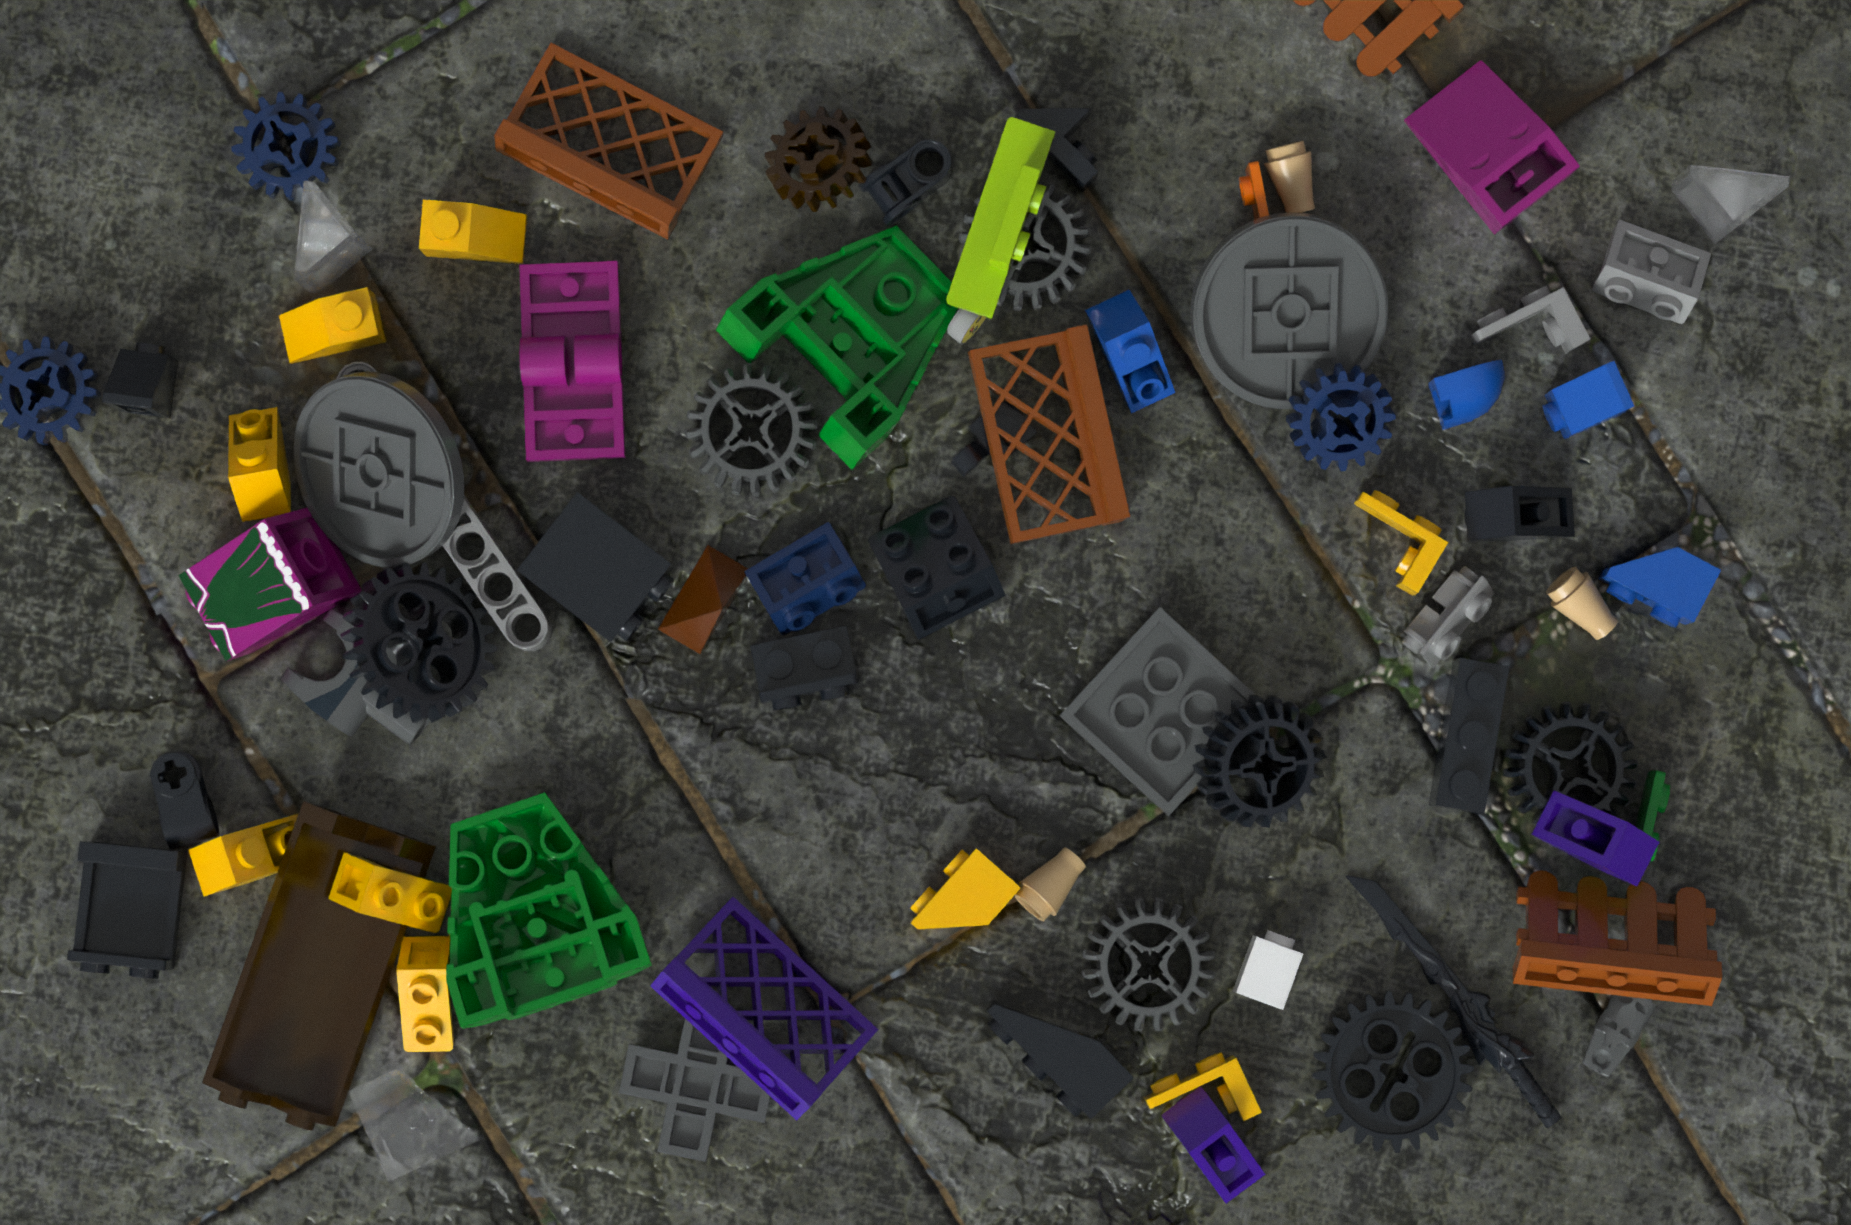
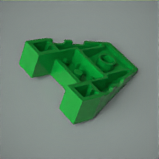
(861, 321)

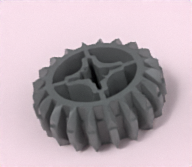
(1046, 253)
(734, 445)
(1178, 994)

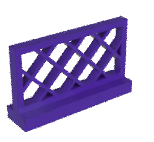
(739, 1038)

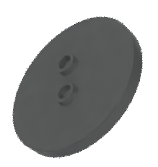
(1285, 302)
(378, 469)

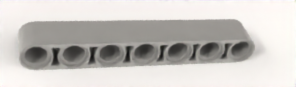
(488, 565)

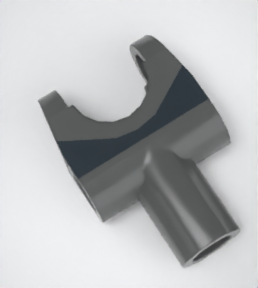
(341, 699)

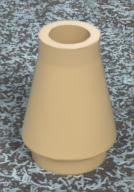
(1292, 176)
(1581, 602)
(1049, 885)

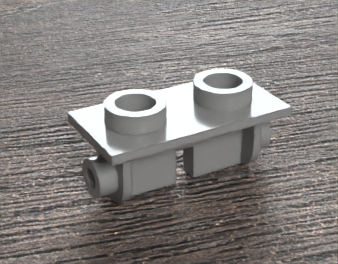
(1464, 603)

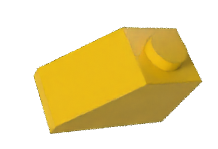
(472, 232)
(332, 325)

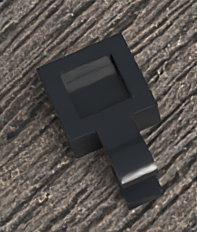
(1008, 419)

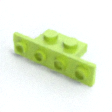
(1000, 217)

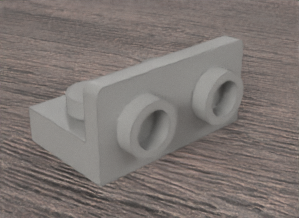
(1652, 272)

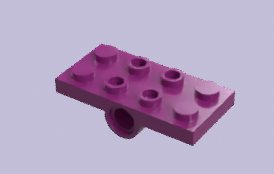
(572, 361)

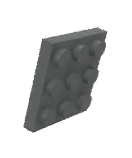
(1152, 707)

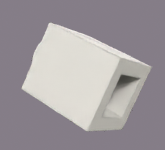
(1268, 969)

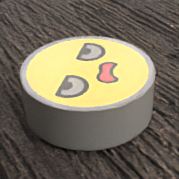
(964, 325)

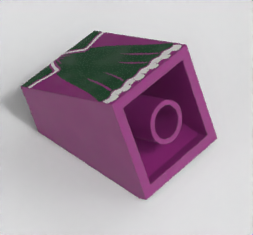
(268, 583)

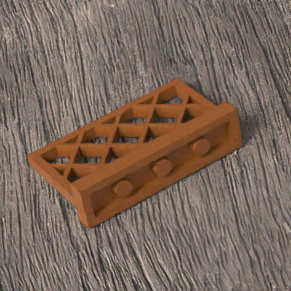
(598, 180)
(1090, 427)

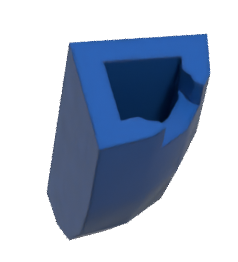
(1467, 393)

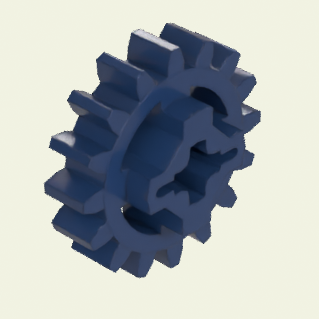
(268, 152)
(51, 373)
(1346, 396)

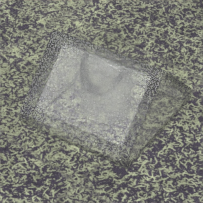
(1725, 197)
(325, 241)

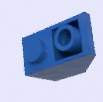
(1130, 350)
(1666, 581)

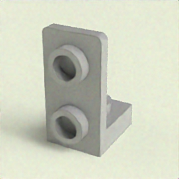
(1561, 326)

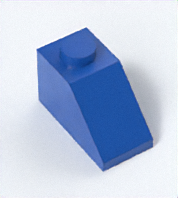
(1587, 401)

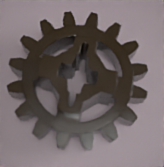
(818, 159)

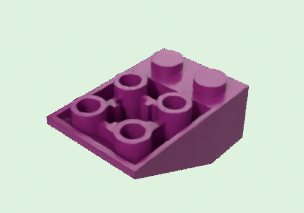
(1491, 146)

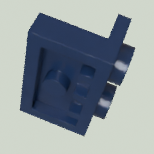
(805, 579)

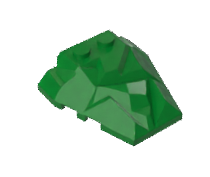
(531, 916)

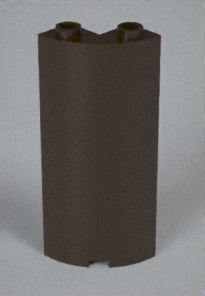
(311, 975)

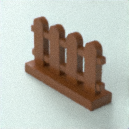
(1401, 33)
(1615, 966)

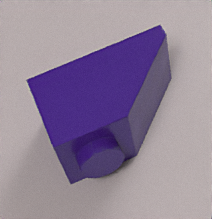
(1596, 838)
(1213, 1144)

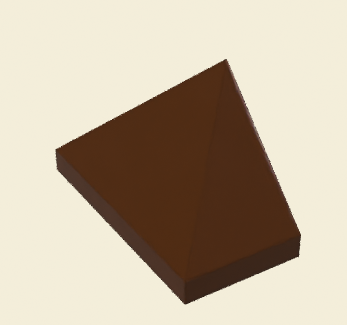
(703, 599)

